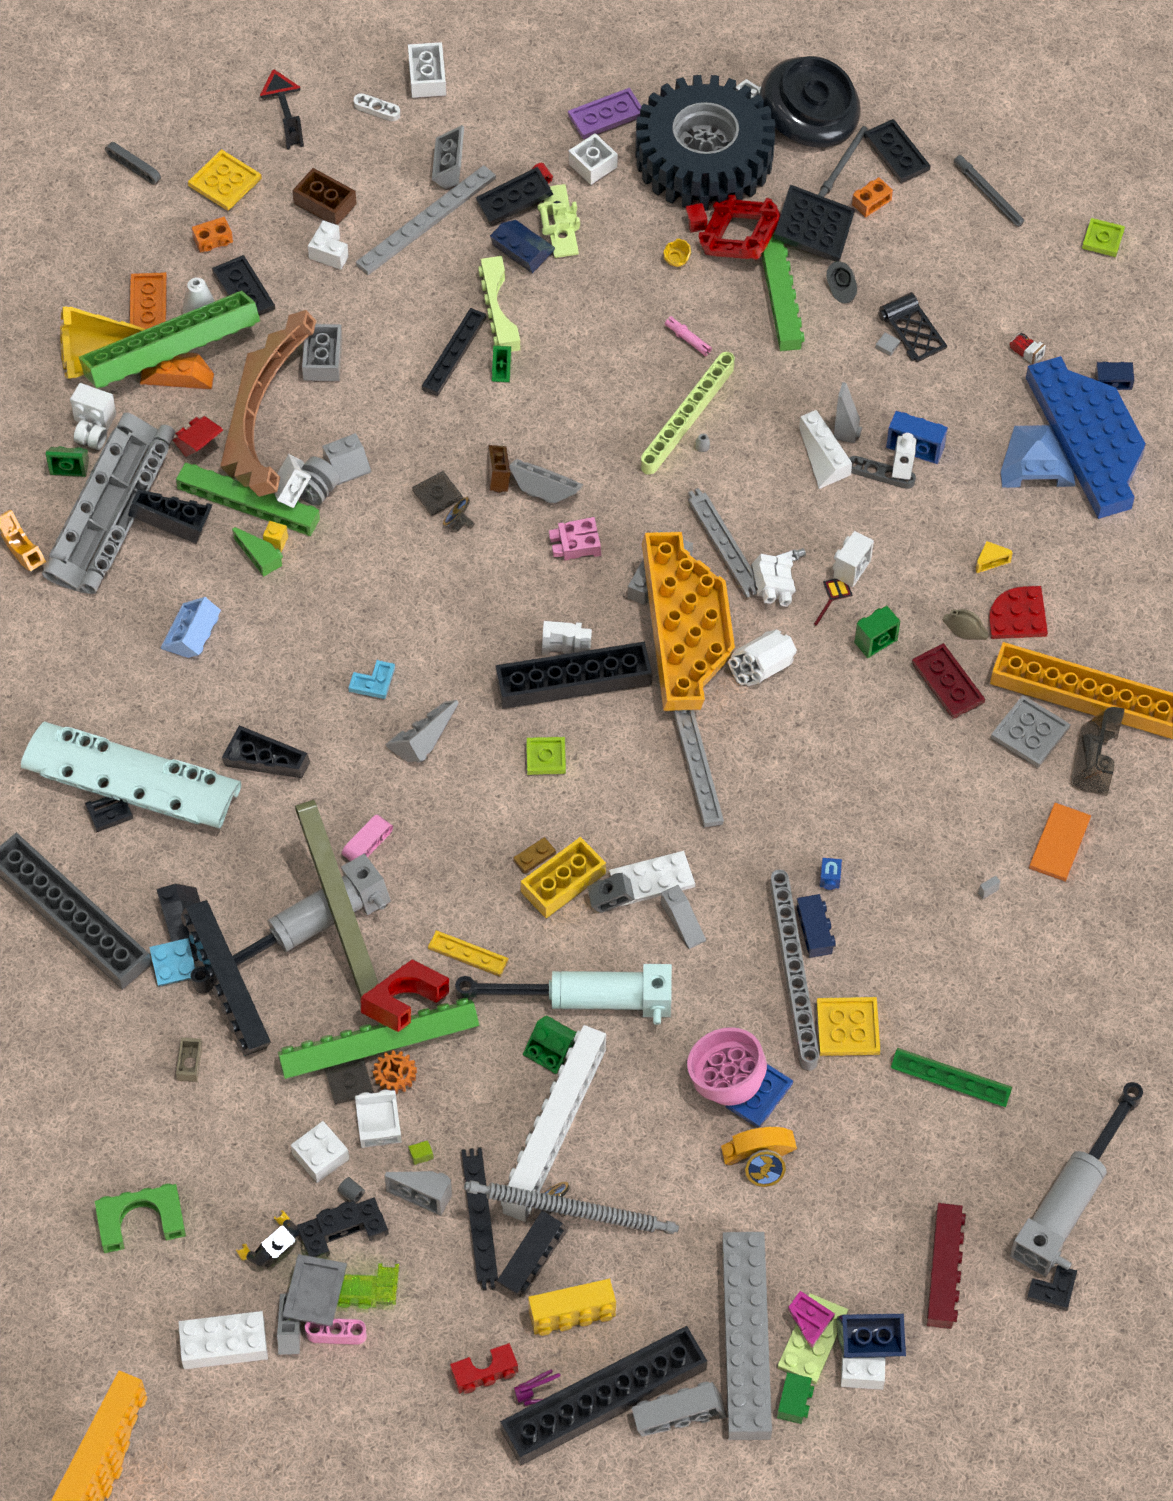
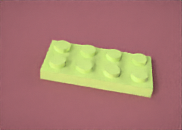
(809, 1361)

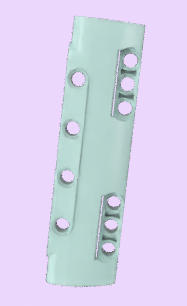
(129, 774)

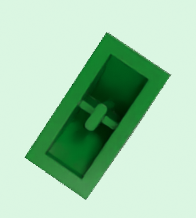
(501, 363)

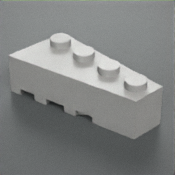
(679, 1409)

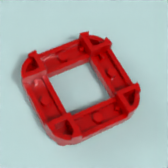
(751, 247)

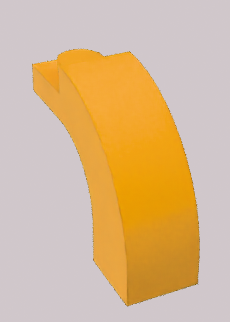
(18, 543)
(758, 1139)

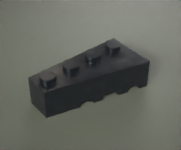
(170, 514)
(263, 754)
(532, 1254)

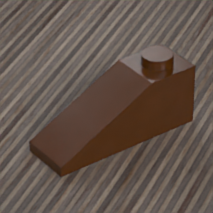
(498, 468)

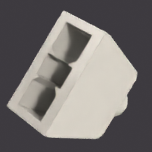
(904, 449)

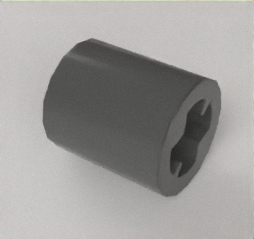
(351, 1190)

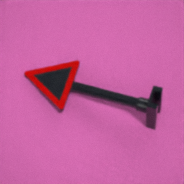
(278, 86)

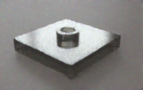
(437, 493)
(348, 1080)

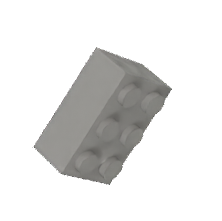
(323, 353)

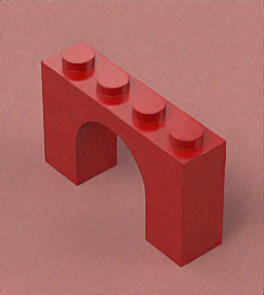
(412, 978)

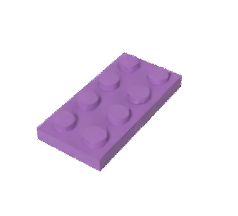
(605, 113)

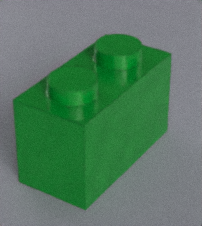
(794, 1398)

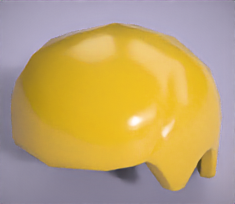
(677, 252)

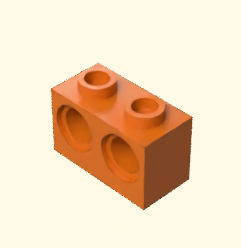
(872, 197)
(212, 234)

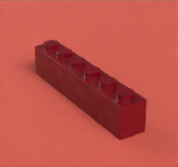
(945, 1266)

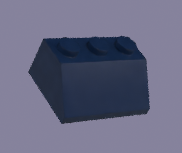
(521, 244)
(871, 1335)

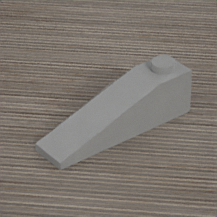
(847, 417)
(421, 739)

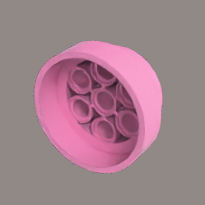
(727, 1066)

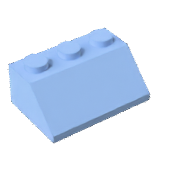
(191, 628)

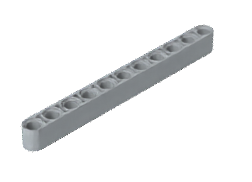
(797, 977)

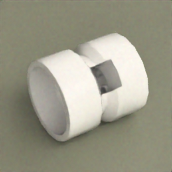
(88, 434)

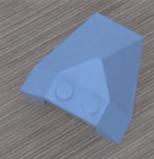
(1036, 454)

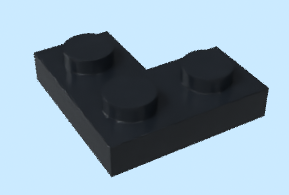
(1056, 1293)

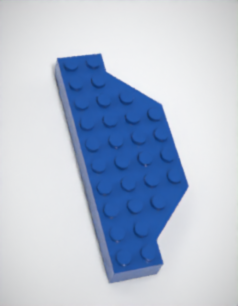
(1092, 431)

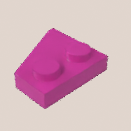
(810, 1317)

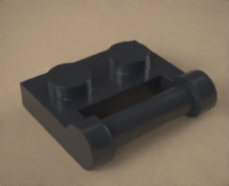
(109, 815)

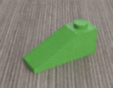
(260, 552)

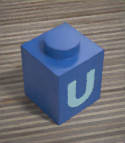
(830, 873)

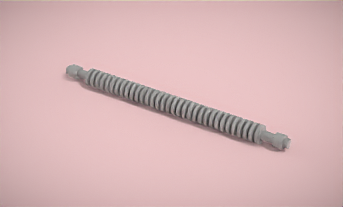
(571, 1207)

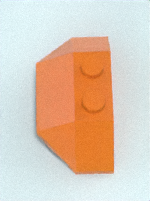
(182, 371)

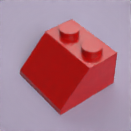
(196, 435)

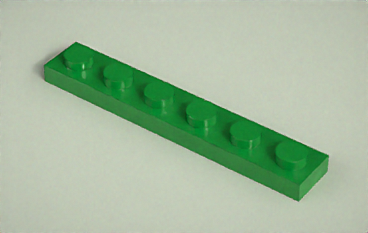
(951, 1077)

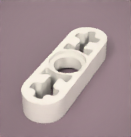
(372, 101)

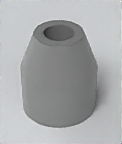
(702, 443)

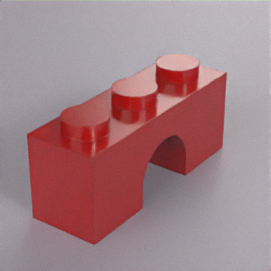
(469, 1377)

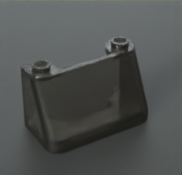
(1092, 770)

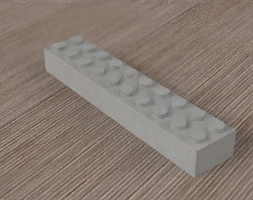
(746, 1336)

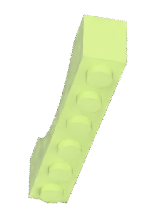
(493, 277)

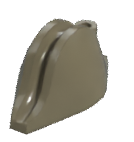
(966, 625)

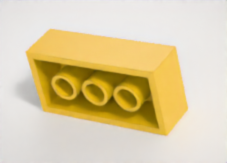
(563, 877)
(572, 1307)

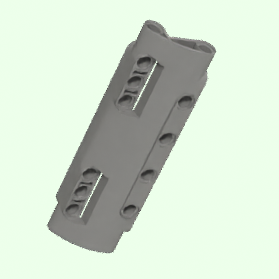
(107, 504)

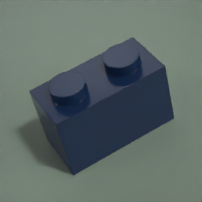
(1115, 374)

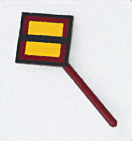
(836, 590)

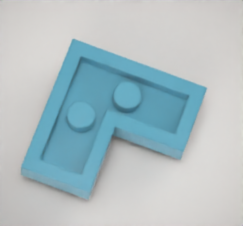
(374, 685)

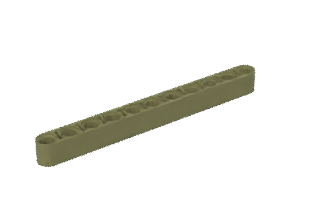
(336, 896)

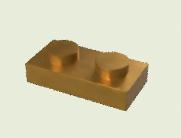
(534, 855)

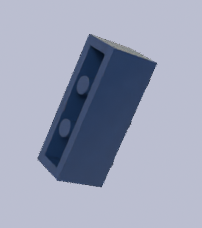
(815, 926)

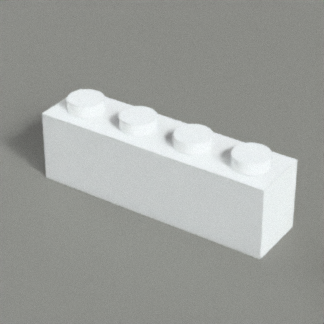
(823, 450)

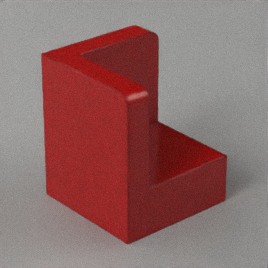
(697, 217)

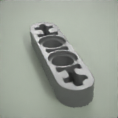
(133, 163)
(880, 474)

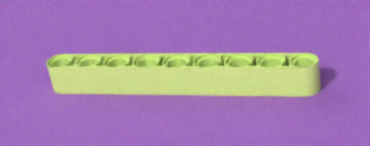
(687, 413)

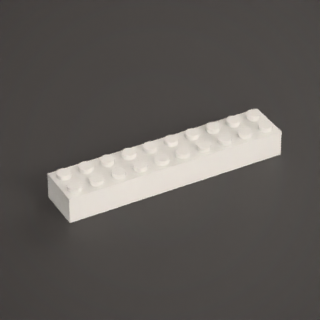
(556, 1116)

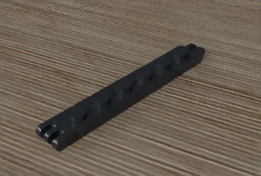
(480, 1220)

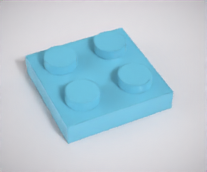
(172, 961)

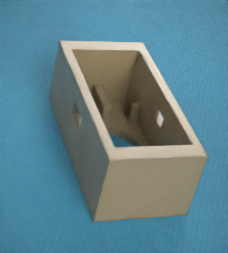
(189, 1048)

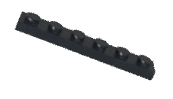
(453, 352)

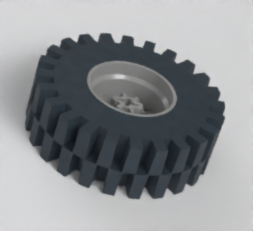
(723, 122)

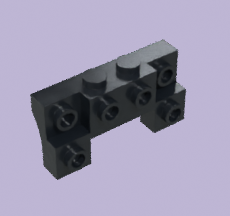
(339, 1223)

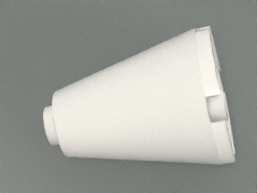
(196, 295)

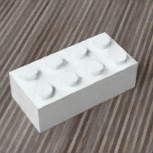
(223, 1340)

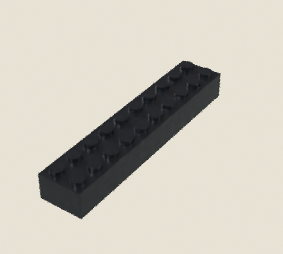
(603, 1395)

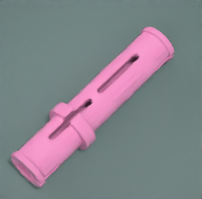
(683, 332)

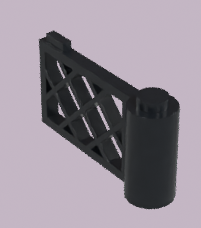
(899, 311)

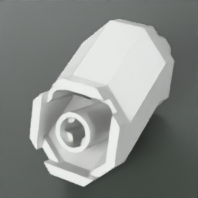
(762, 658)

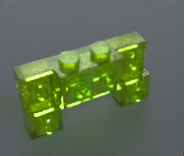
(370, 1290)

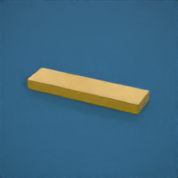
(468, 953)

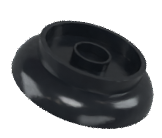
(811, 101)

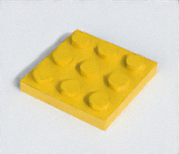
(224, 180)
(848, 1026)

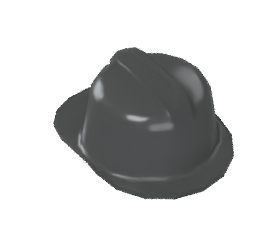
(842, 282)

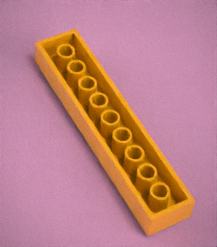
(1083, 688)

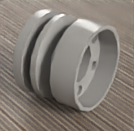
(322, 480)

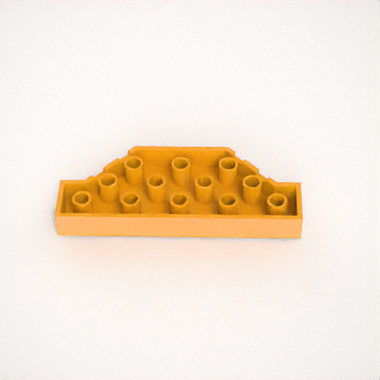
(687, 620)
(104, 1444)

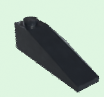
(173, 901)

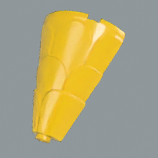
(87, 332)

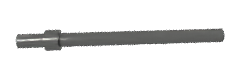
(828, 185)

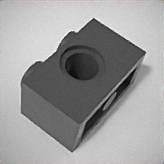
(621, 892)

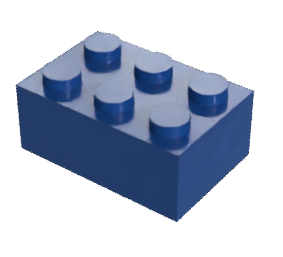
(929, 436)

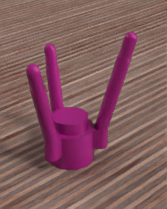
(524, 1391)

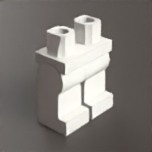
(774, 579)
(565, 638)

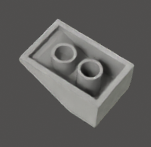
(421, 1188)

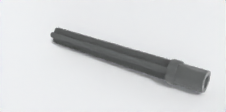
(988, 190)

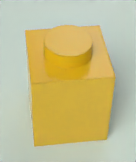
(276, 535)

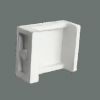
(292, 481)
(378, 1118)

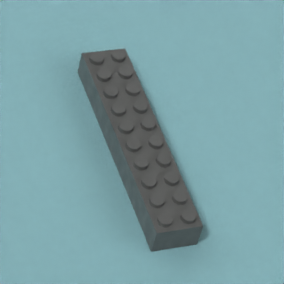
(71, 912)

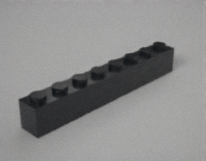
(225, 978)

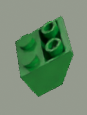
(549, 1043)

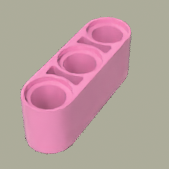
(367, 838)
(346, 1326)

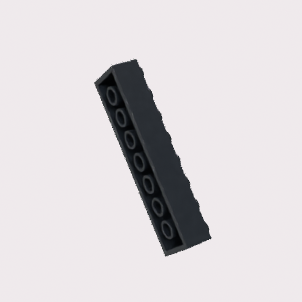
(573, 675)

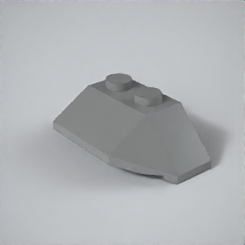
(543, 482)

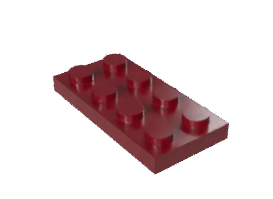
(948, 681)

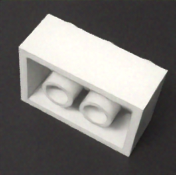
(427, 70)

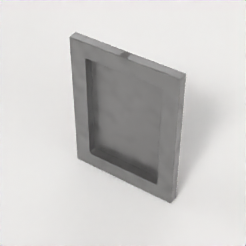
(314, 1290)

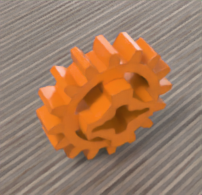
(400, 1065)

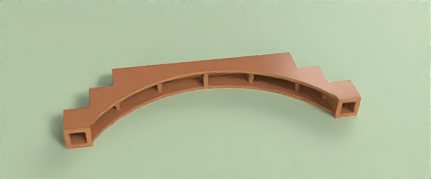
(260, 367)

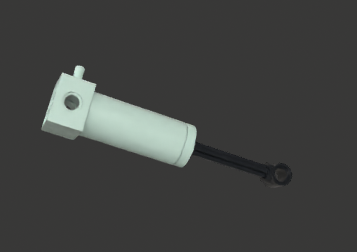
(591, 990)

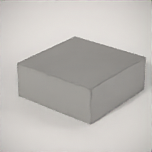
(887, 344)
(989, 887)

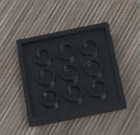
(814, 223)

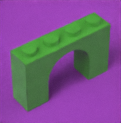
(114, 1209)

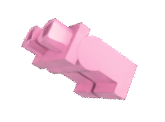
(577, 539)

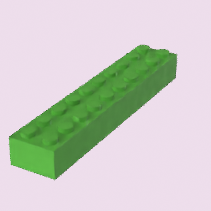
(169, 339)

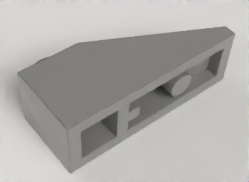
(682, 916)
(288, 1331)

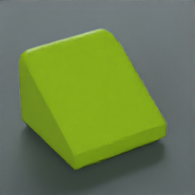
(421, 1152)

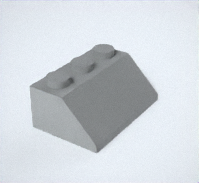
(448, 158)

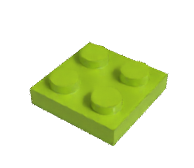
(1103, 237)
(546, 755)

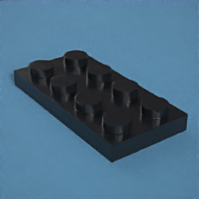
(897, 150)
(514, 196)
(239, 276)

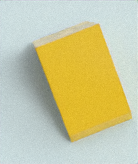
(992, 557)

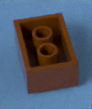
(324, 197)

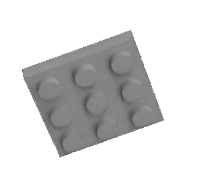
(1030, 731)

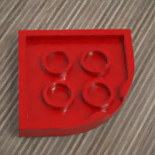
(1018, 614)

